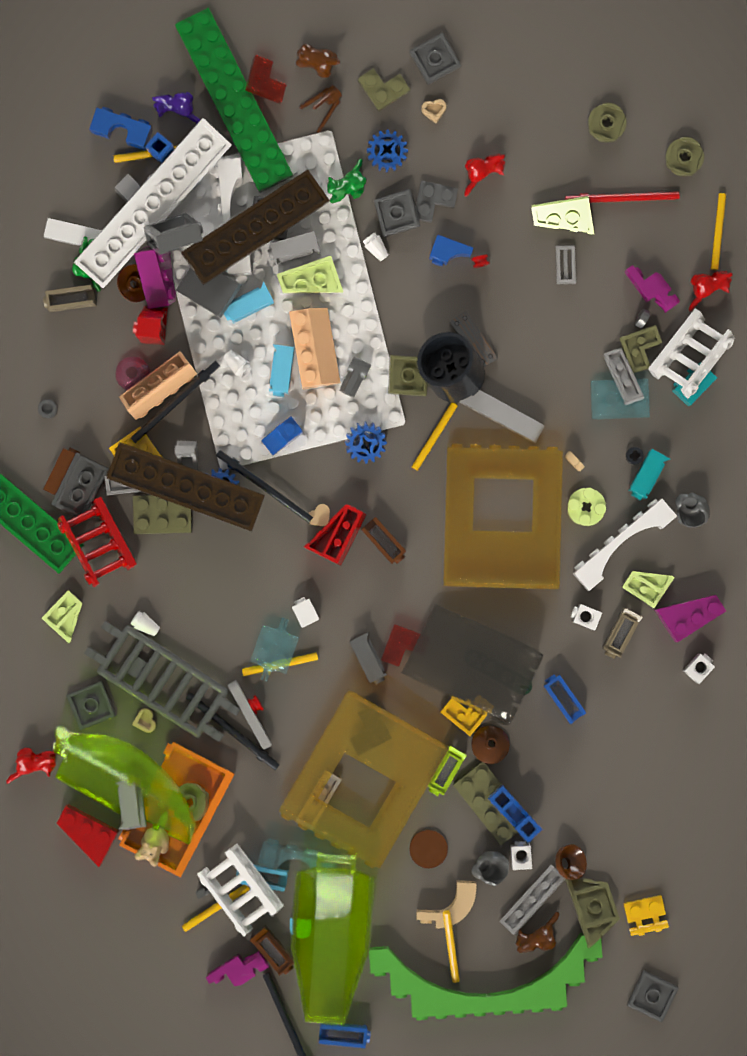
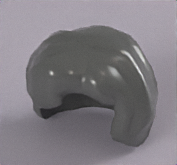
(692, 510)
(491, 868)

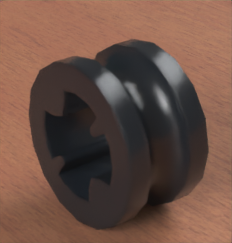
(638, 460)

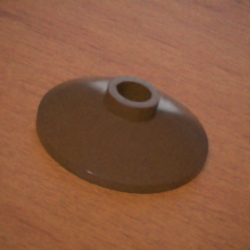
(126, 275)
(483, 751)

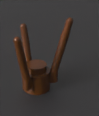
(330, 96)

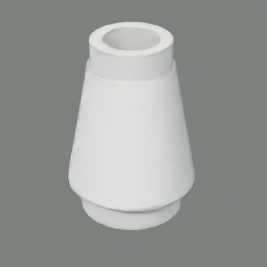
(375, 245)
(238, 364)
(144, 623)

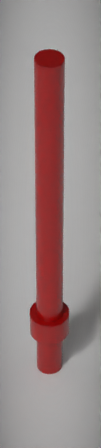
(628, 197)

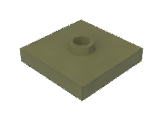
(405, 377)

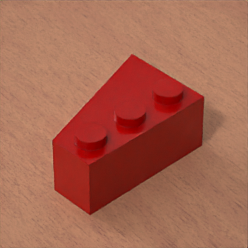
(338, 535)

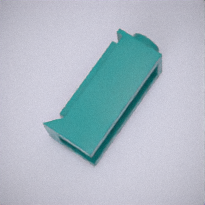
(647, 474)

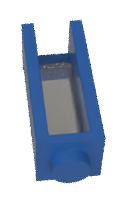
(564, 698)
(344, 1035)

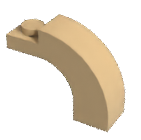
(458, 908)

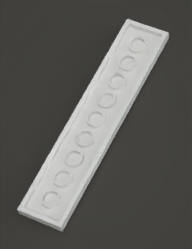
(152, 202)

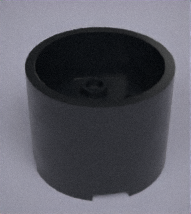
(450, 367)

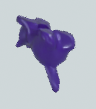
(179, 104)

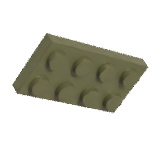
(475, 789)

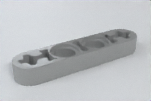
(250, 716)

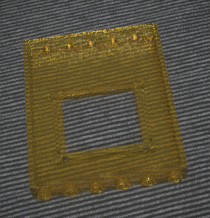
(503, 557)
(382, 744)

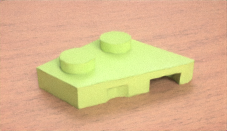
(647, 586)
(64, 615)

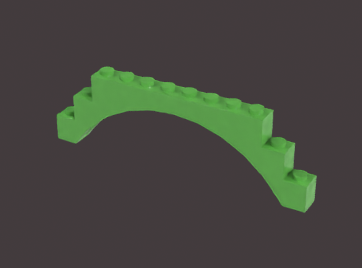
(433, 1000)

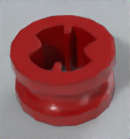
(480, 261)
(255, 704)

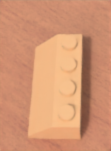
(314, 347)
(158, 385)

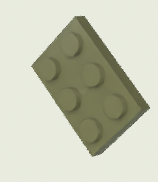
(160, 516)

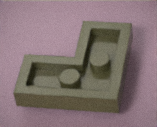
(381, 93)
(635, 345)

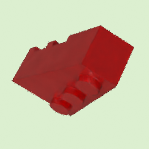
(151, 325)
(88, 833)

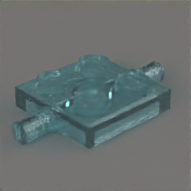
(274, 649)

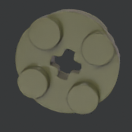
(616, 117)
(674, 161)
(199, 797)

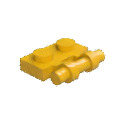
(645, 909)

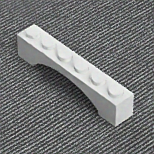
(229, 175)
(658, 515)

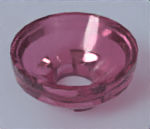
(136, 362)

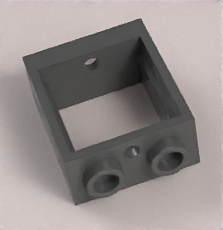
(173, 233)

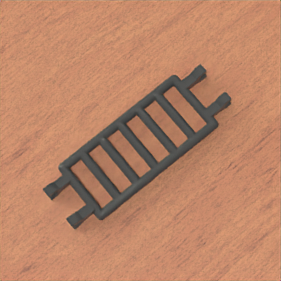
(150, 700)

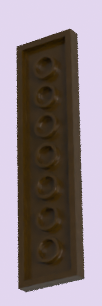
(255, 227)
(185, 486)

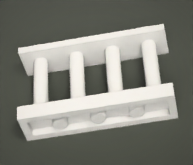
(684, 337)
(258, 886)

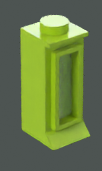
(446, 771)

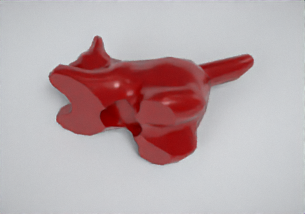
(479, 169)
(705, 285)
(29, 762)

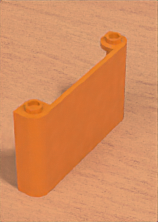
(184, 767)

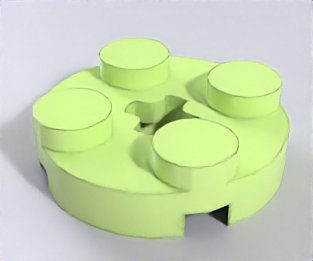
(597, 507)

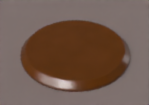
(428, 849)

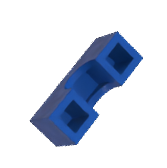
(106, 121)
(514, 813)

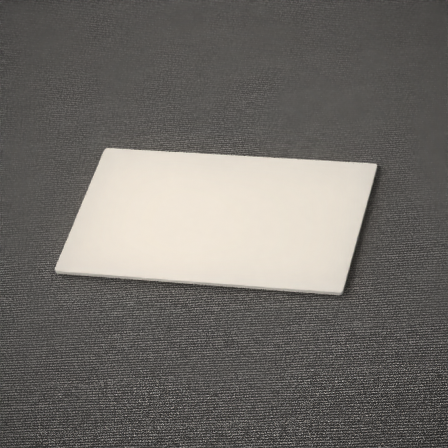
(243, 408)

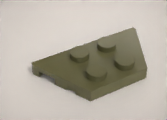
(593, 907)

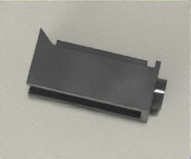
(368, 659)

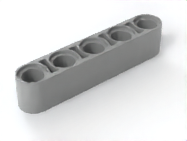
(504, 415)

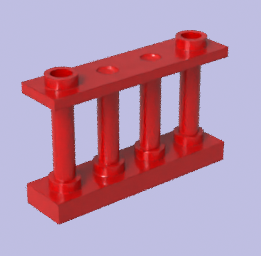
(107, 526)

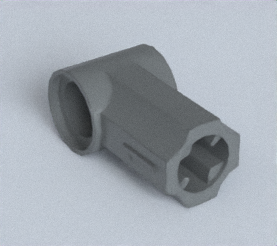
(356, 374)

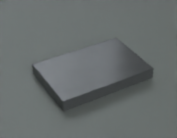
(212, 296)
(79, 485)

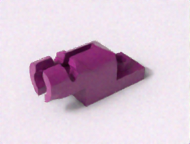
(653, 287)
(238, 970)

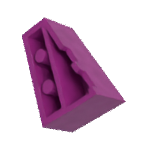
(156, 277)
(689, 616)

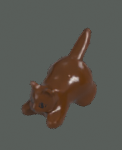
(320, 60)
(541, 938)

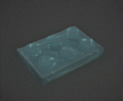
(608, 402)

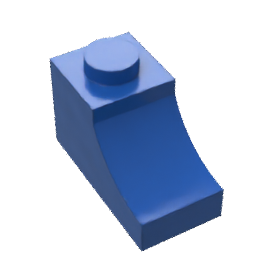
(447, 249)
(282, 435)

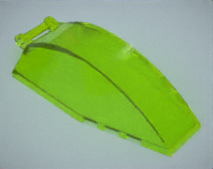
(98, 761)
(330, 936)

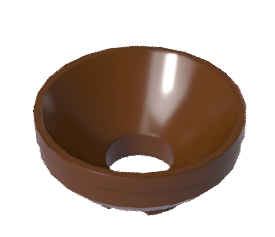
(576, 862)

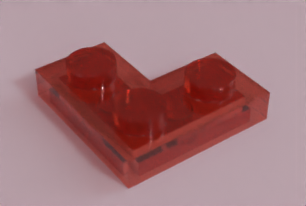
(261, 84)
(397, 643)

